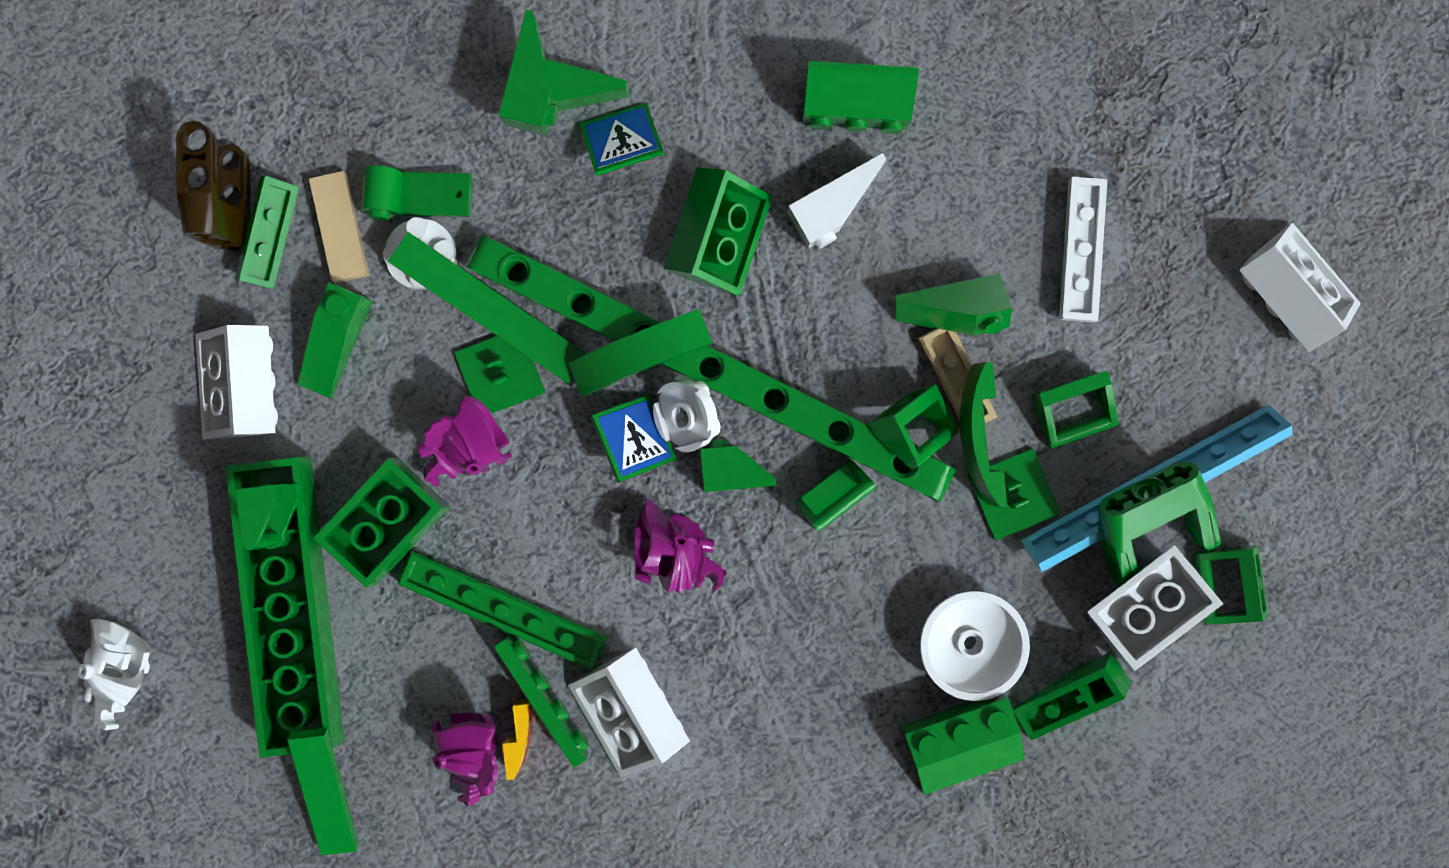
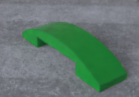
(640, 352)
(978, 387)

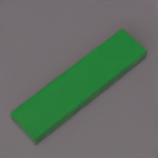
(323, 791)

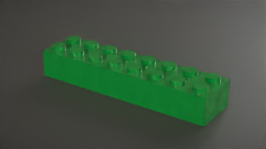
(287, 615)

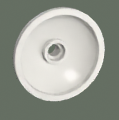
(995, 659)

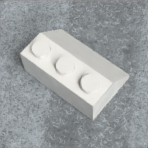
(1300, 288)
(236, 381)
(1153, 608)
(629, 713)

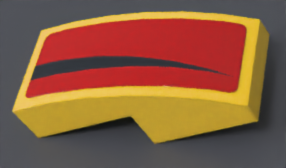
(516, 747)

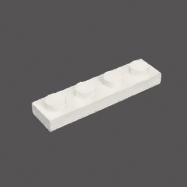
(1083, 249)

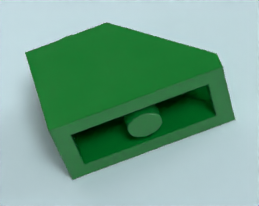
(731, 469)

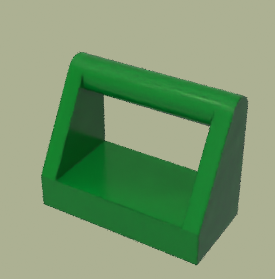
(1043, 401)
(891, 430)
(835, 495)
(265, 514)
(1251, 579)

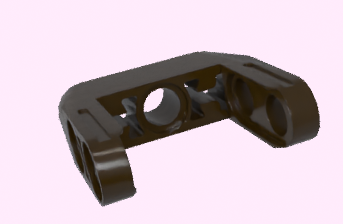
(202, 208)

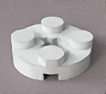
(428, 232)
(702, 415)

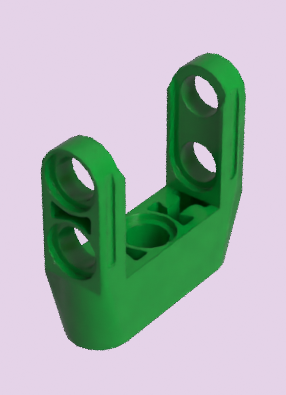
(1149, 505)

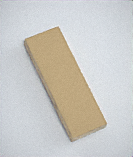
(339, 227)
(951, 367)

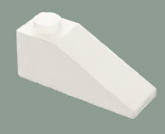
(827, 209)

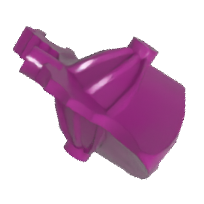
(463, 442)
(673, 551)
(469, 753)

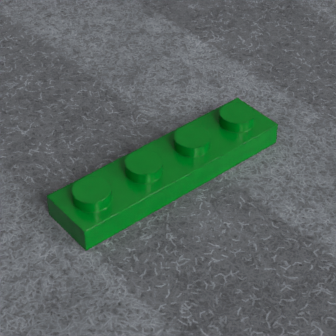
(551, 711)

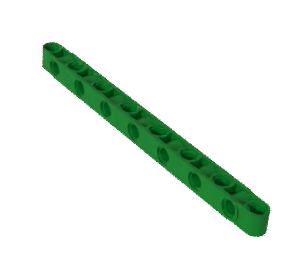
(734, 380)

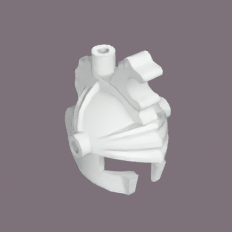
(112, 669)

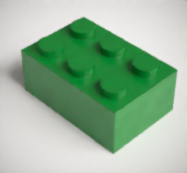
(381, 522)

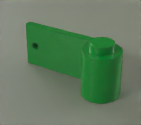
(394, 192)

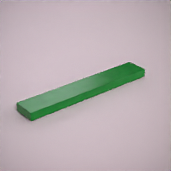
(485, 306)
(502, 610)

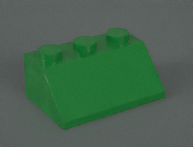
(859, 96)
(718, 230)
(963, 742)

